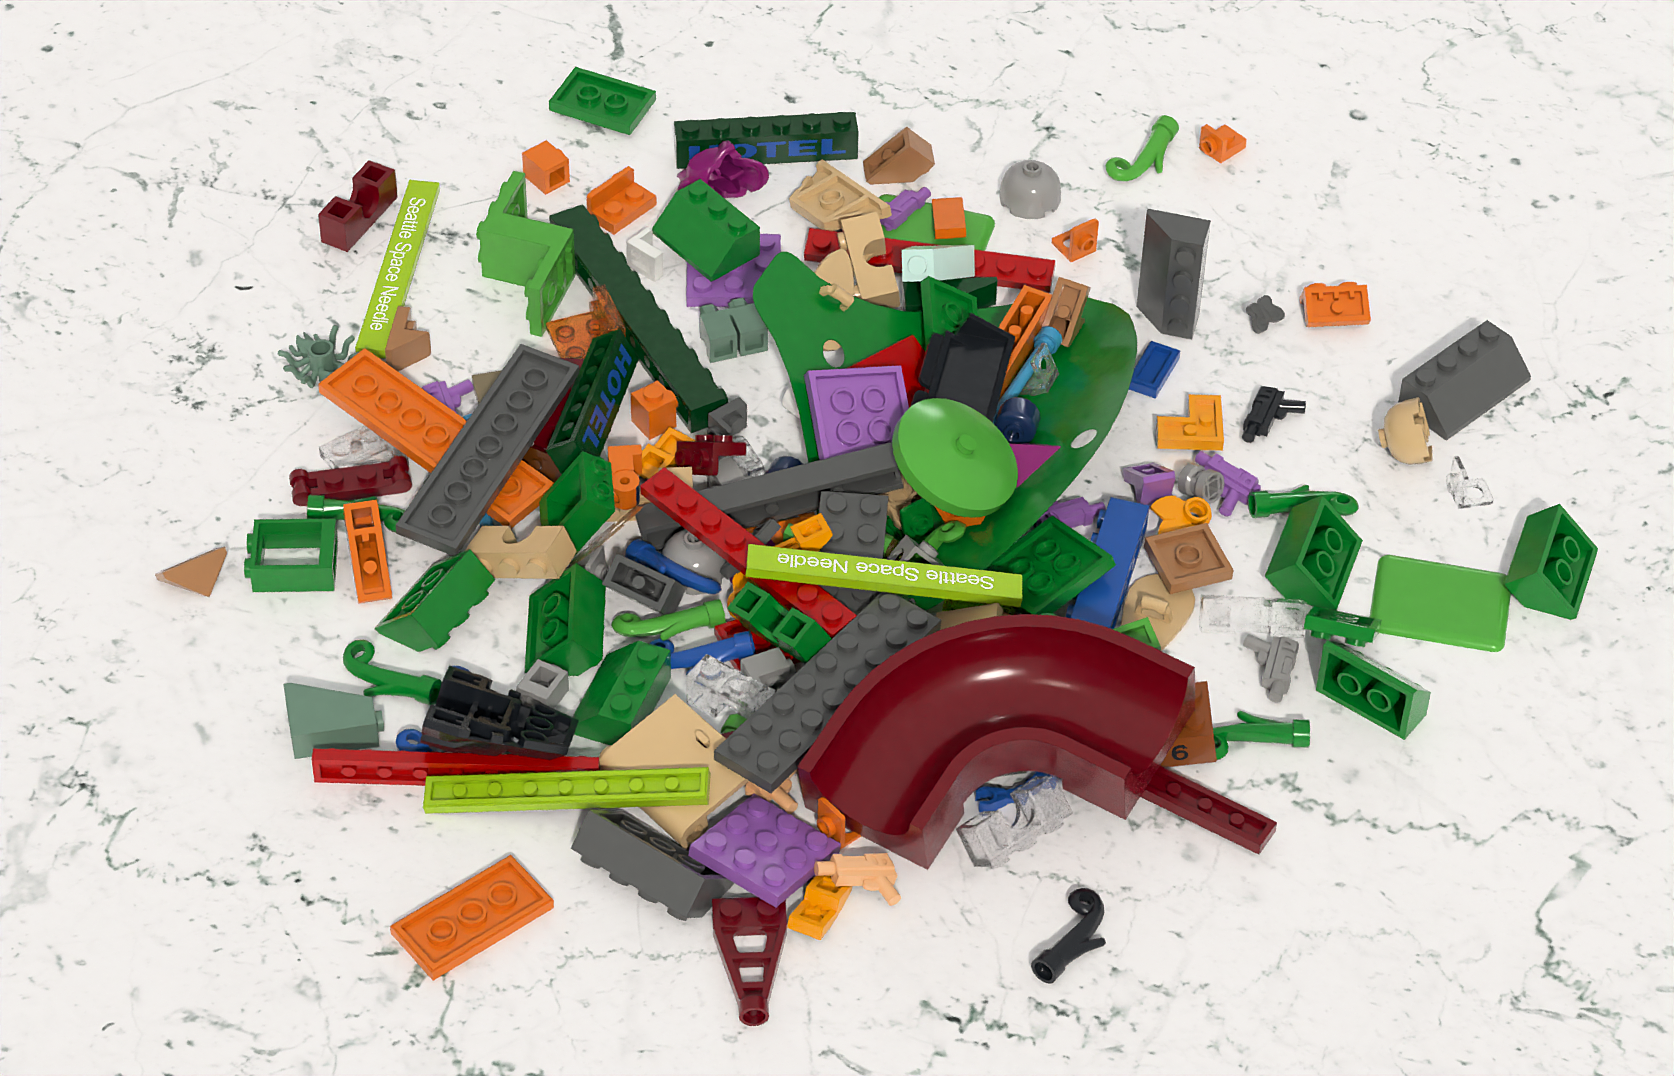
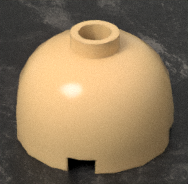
(1407, 433)

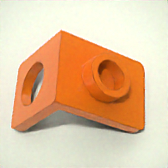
(1082, 240)
(832, 823)

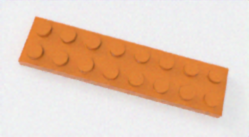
(420, 426)

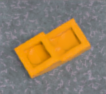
(662, 453)
(809, 534)
(819, 907)

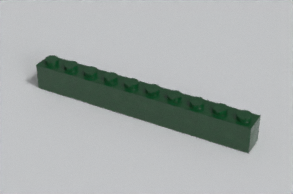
(647, 326)

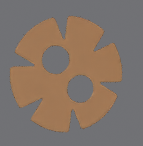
(606, 535)

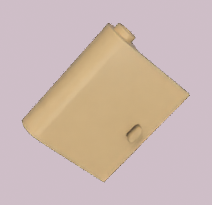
(671, 741)

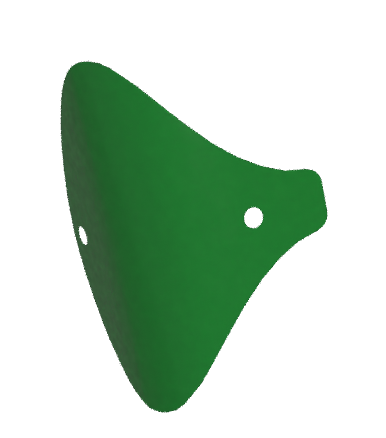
(1084, 396)

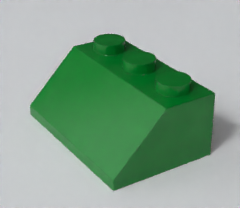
(707, 231)
(1314, 555)
(1551, 563)
(437, 602)
(567, 622)
(1371, 689)
(623, 692)

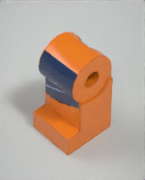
(626, 466)

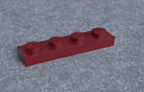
(1209, 810)

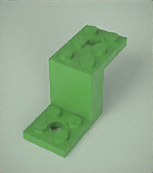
(526, 252)

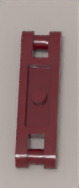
(352, 482)

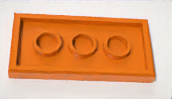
(471, 917)

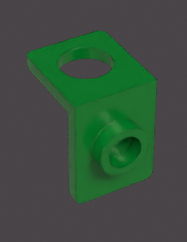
(915, 520)

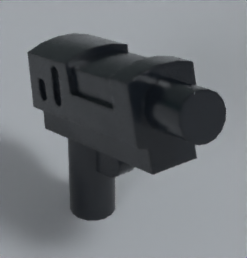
(1265, 408)

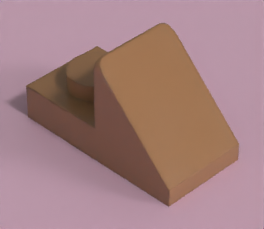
(1066, 309)
(406, 343)

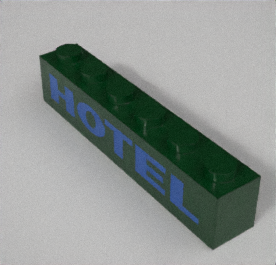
(772, 137)
(593, 399)

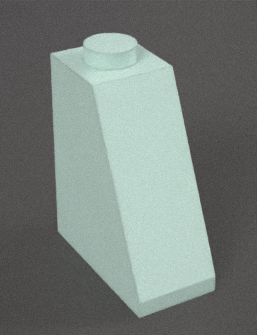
(939, 262)

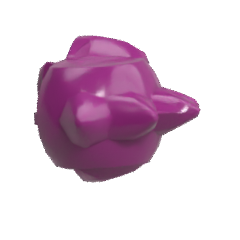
(725, 171)

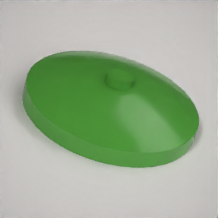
(955, 457)

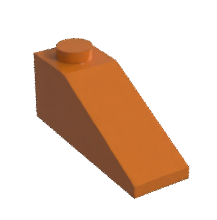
(367, 551)

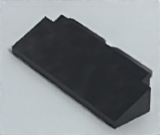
(967, 365)

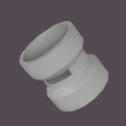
(1201, 483)

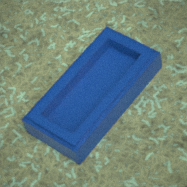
(1154, 369)

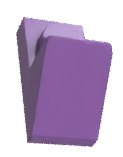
(1150, 482)

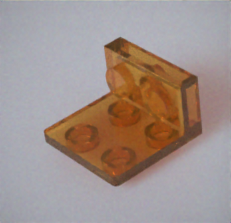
(575, 333)

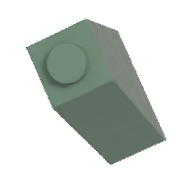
(330, 720)

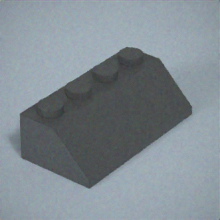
(1173, 271)
(1466, 379)
(649, 863)

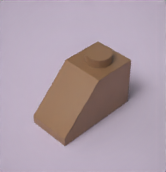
(900, 159)

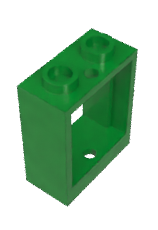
(580, 499)
(292, 534)

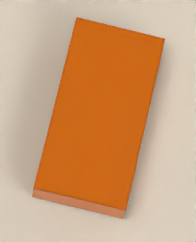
(949, 218)

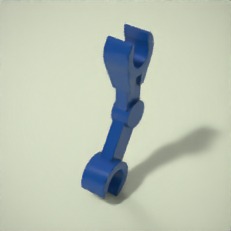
(997, 796)

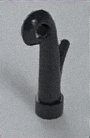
(1076, 942)

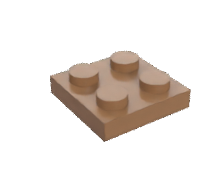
(1188, 558)

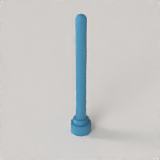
(1045, 335)

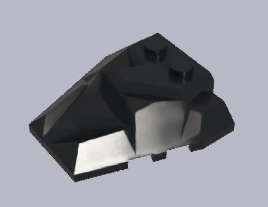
(488, 723)

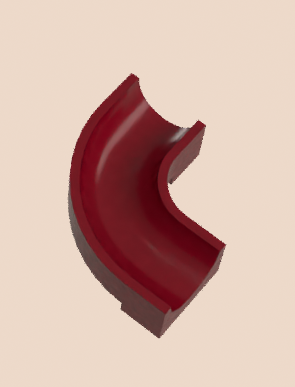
(992, 704)

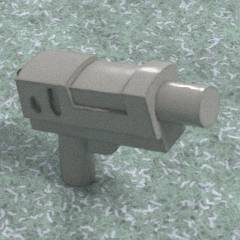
(1279, 661)

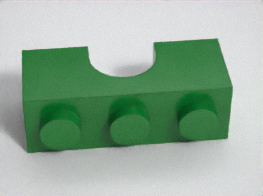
(785, 629)

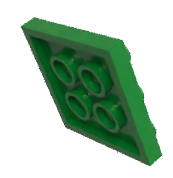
(1053, 566)

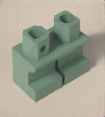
(732, 330)

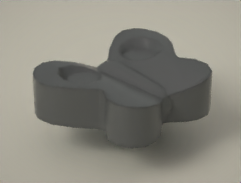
(1263, 313)

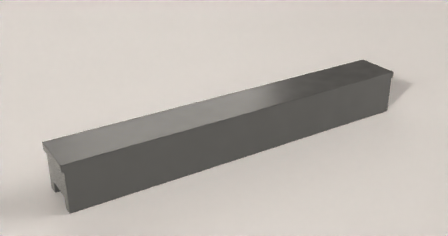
(785, 491)

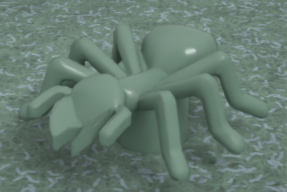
(318, 356)

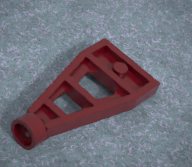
(748, 918)

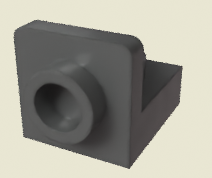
(728, 419)

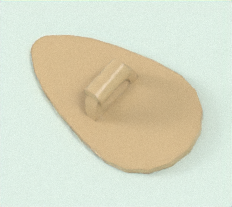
(837, 271)
(1165, 611)

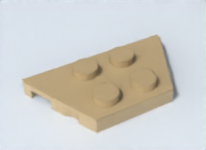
(834, 197)

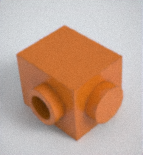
(546, 167)
(653, 409)

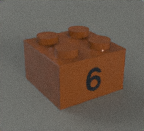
(1196, 739)

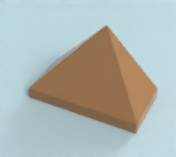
(196, 573)

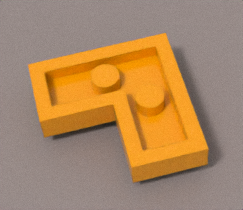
(1196, 432)

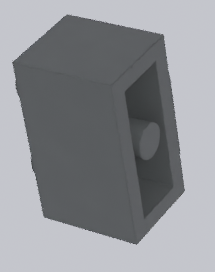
(644, 585)

